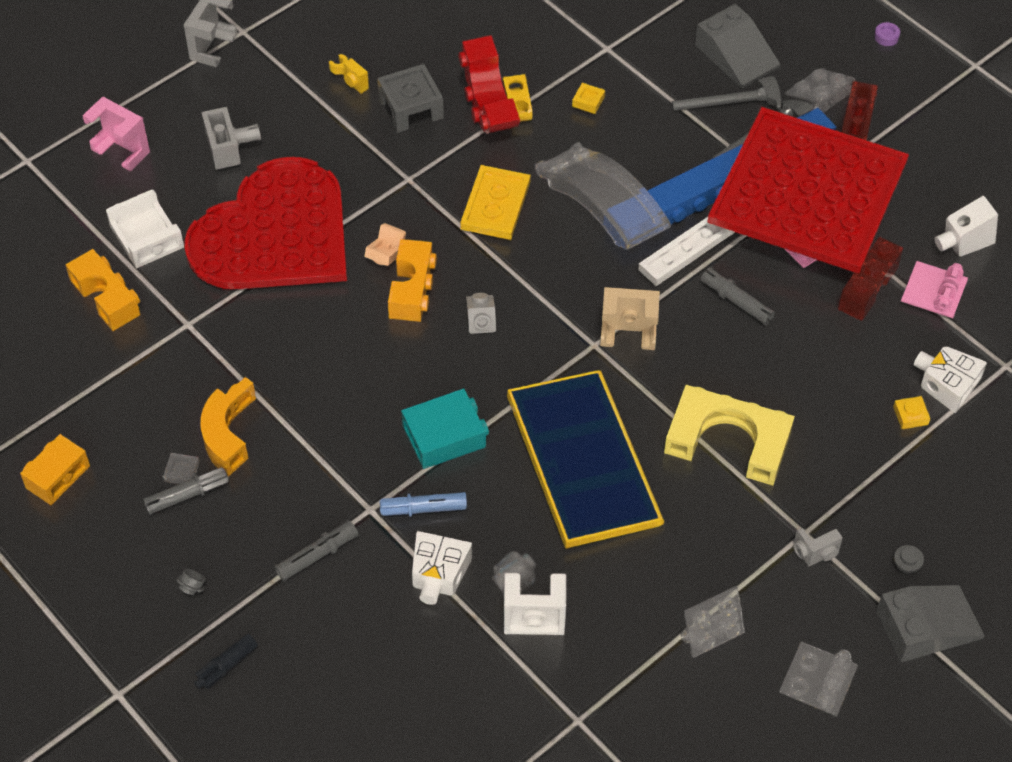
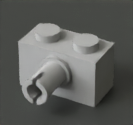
(224, 138)

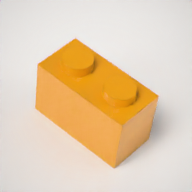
(55, 469)

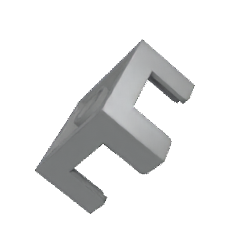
(204, 26)

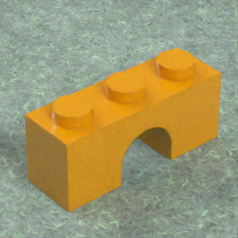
(93, 274)
(409, 298)

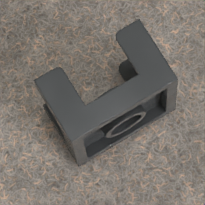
(410, 93)

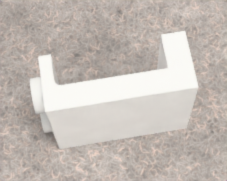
(144, 229)

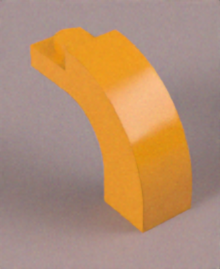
(219, 411)

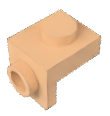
(385, 248)

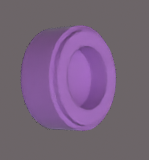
(887, 34)

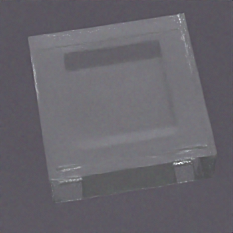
(180, 468)

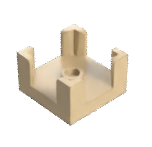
(631, 312)

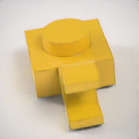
(353, 73)

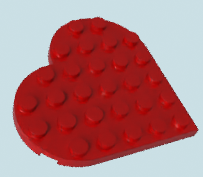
(276, 232)

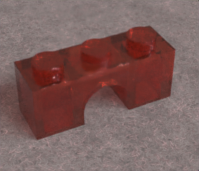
(863, 287)

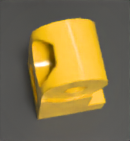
(520, 95)

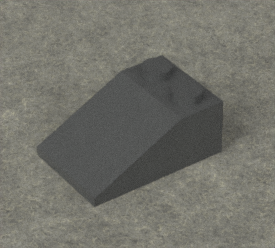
(736, 46)
(927, 620)

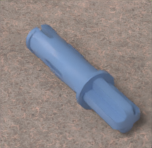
(423, 504)

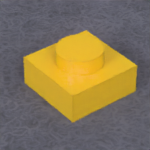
(588, 98)
(911, 412)

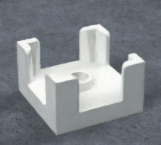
(534, 612)

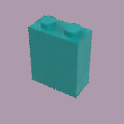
(444, 428)

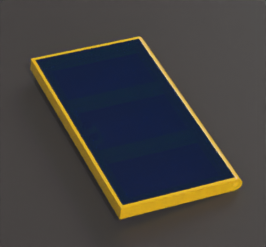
(584, 459)

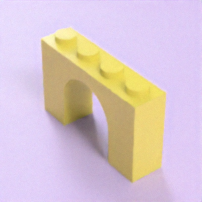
(703, 409)

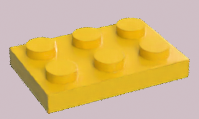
(495, 202)

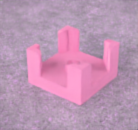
(118, 127)

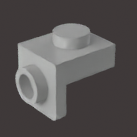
(481, 313)
(819, 549)

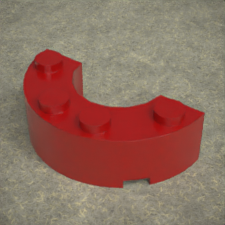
(485, 86)

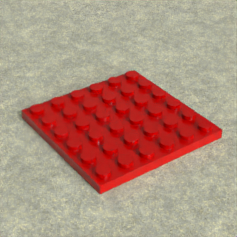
(809, 189)

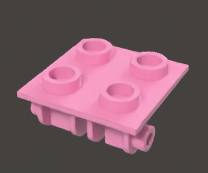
(935, 288)

